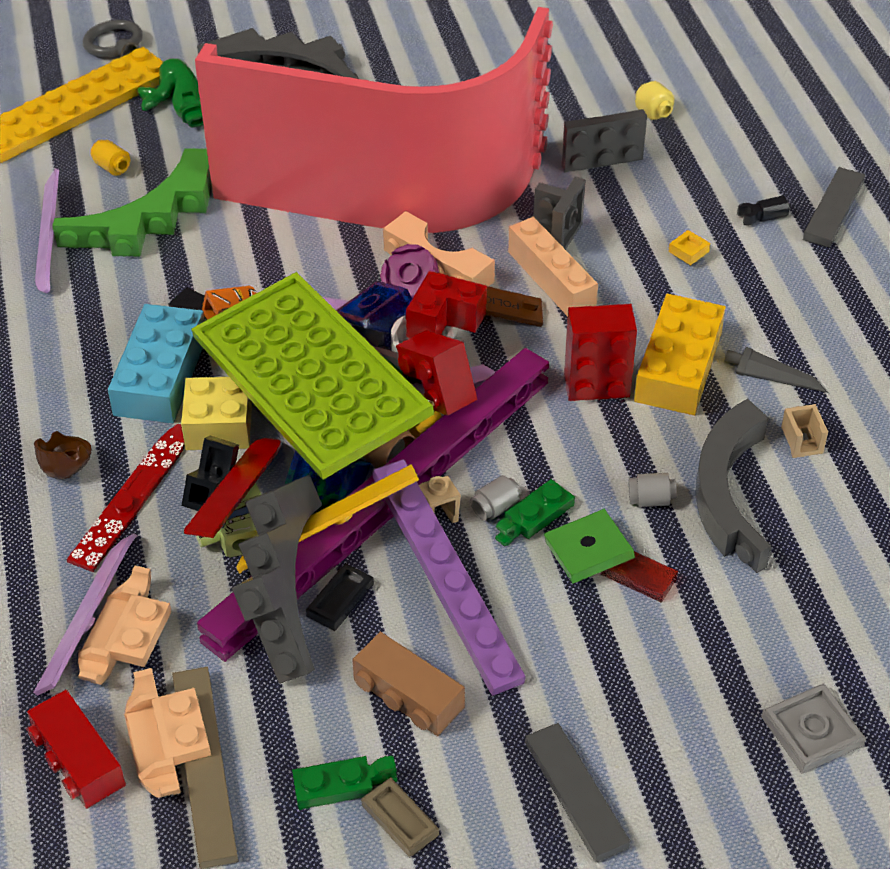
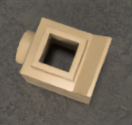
(804, 420)
(442, 492)

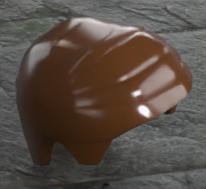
(62, 455)

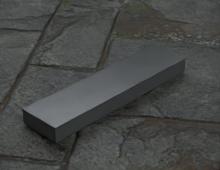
(834, 207)
(577, 792)

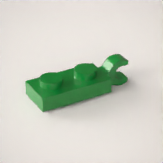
(534, 512)
(340, 780)

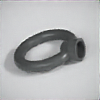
(119, 49)

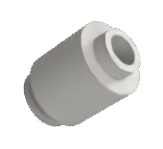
(652, 490)
(495, 498)

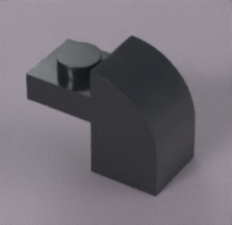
(215, 463)

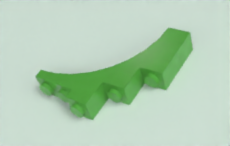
(154, 213)

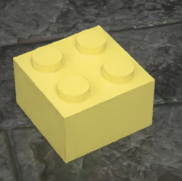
(215, 409)

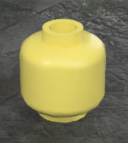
(655, 100)

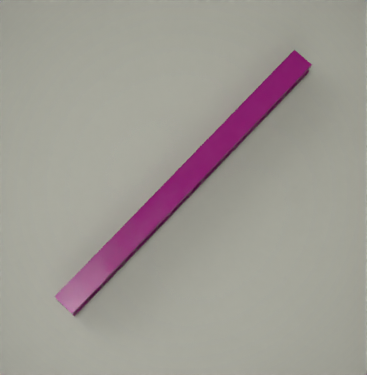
(430, 455)

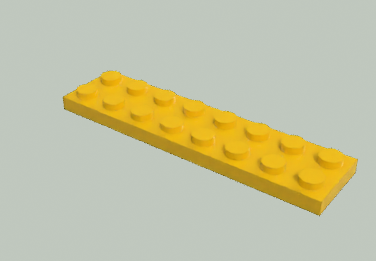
(76, 102)

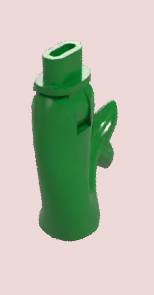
(175, 77)

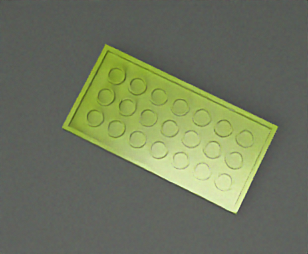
(312, 374)

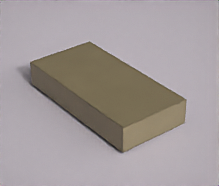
(400, 817)

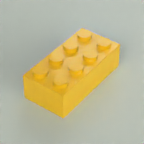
(679, 354)

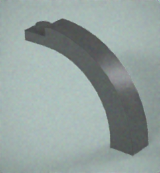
(723, 522)

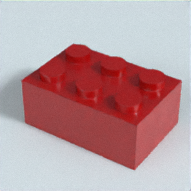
(600, 352)

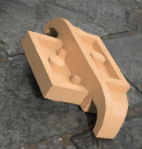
(124, 629)
(163, 733)

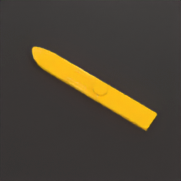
(344, 509)

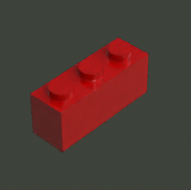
(75, 749)

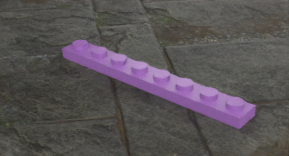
(453, 585)

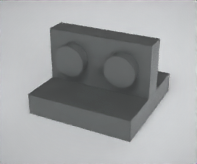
(560, 209)

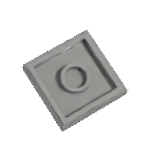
(813, 728)

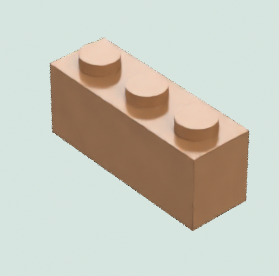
(408, 684)

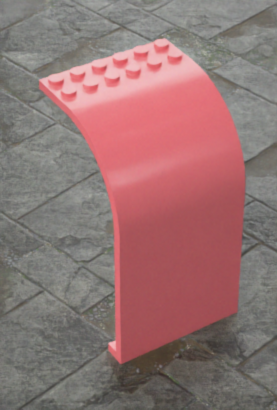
(376, 147)

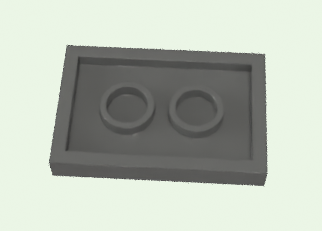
(603, 140)

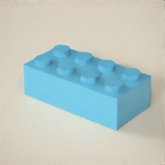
(155, 364)

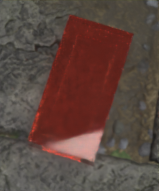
(644, 576)

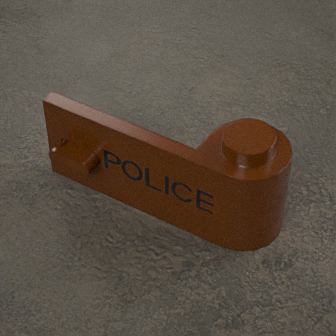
(514, 306)

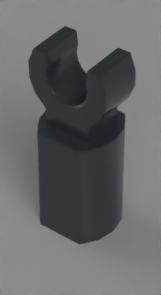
(764, 210)

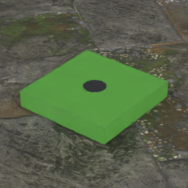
(589, 546)

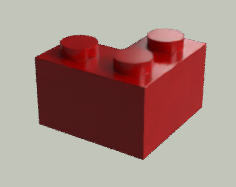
(444, 302)
(441, 367)

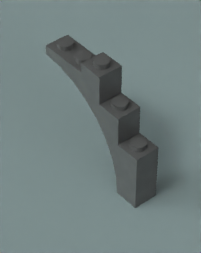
(286, 51)
(271, 559)

